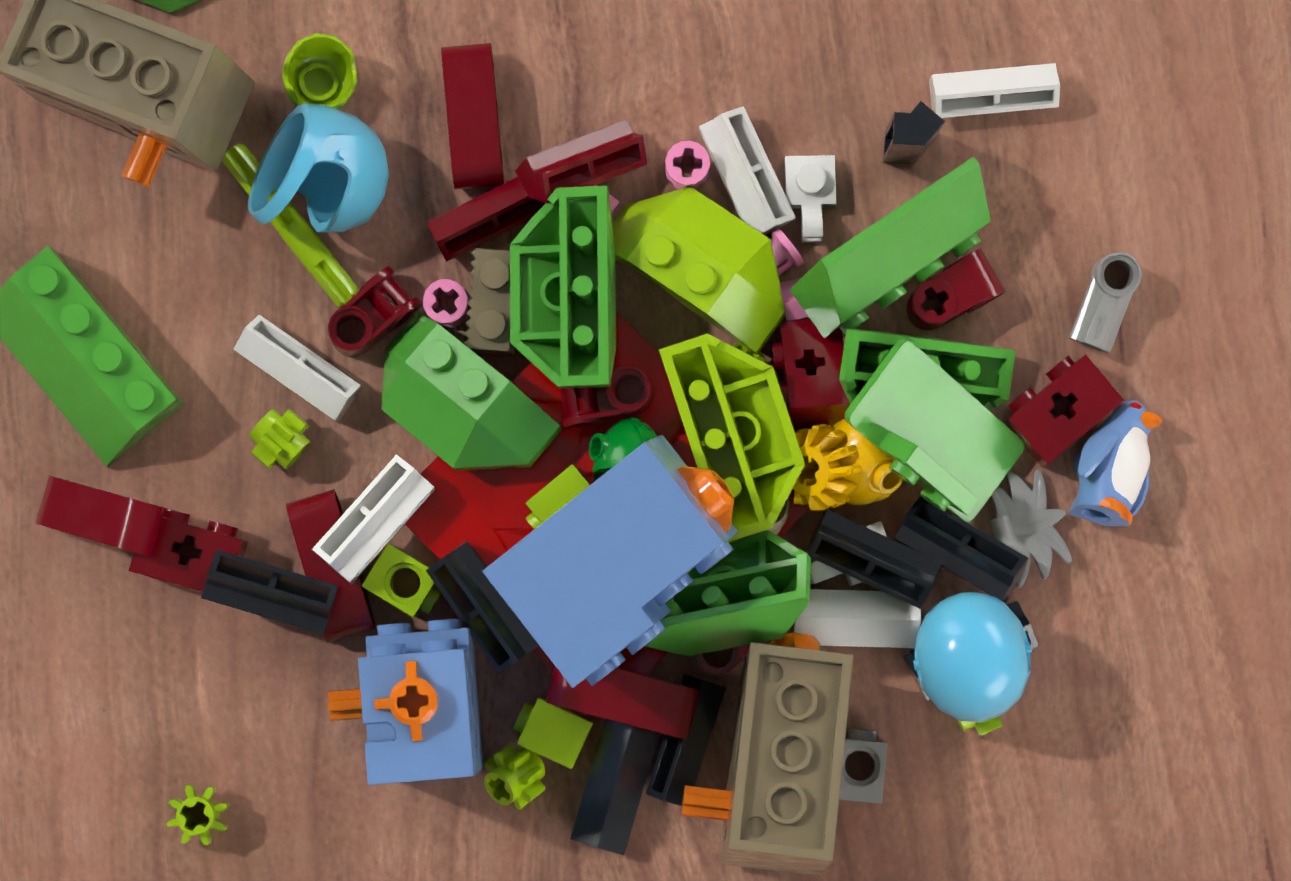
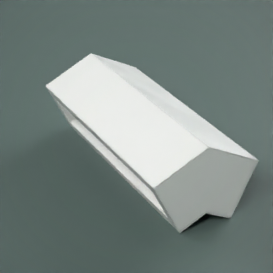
(991, 85)
(746, 171)
(297, 367)
(374, 519)
(859, 619)

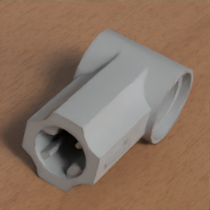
(1104, 306)

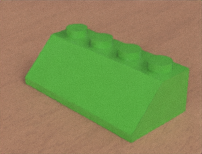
(895, 250)
(82, 357)

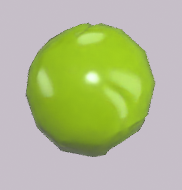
(320, 71)

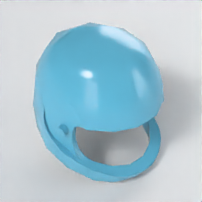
(329, 161)
(972, 657)

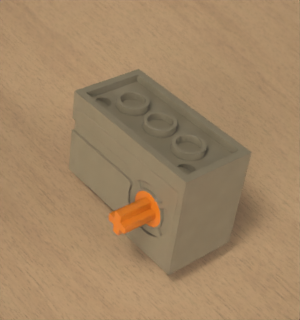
(129, 77)
(783, 759)

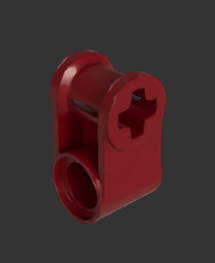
(959, 287)
(374, 312)
(602, 402)

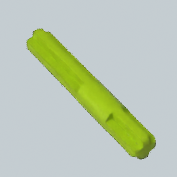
(296, 232)

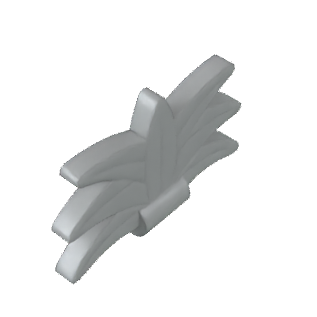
(1027, 524)

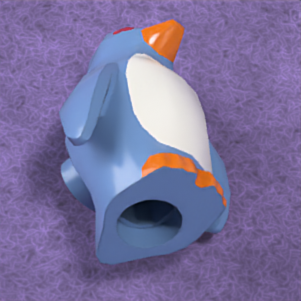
(1115, 467)

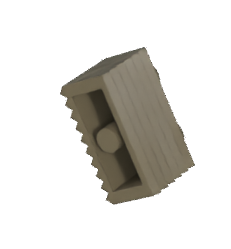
(490, 304)

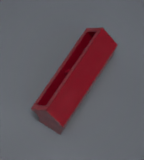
(583, 161)
(483, 218)

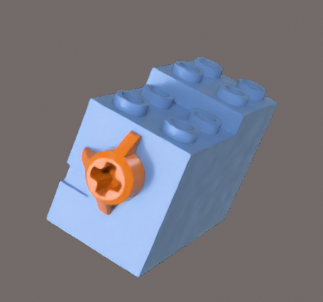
(614, 557)
(417, 703)

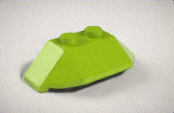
(704, 262)
(736, 426)

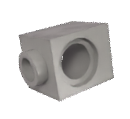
(870, 787)

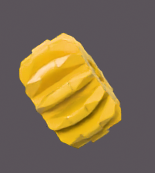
(825, 486)

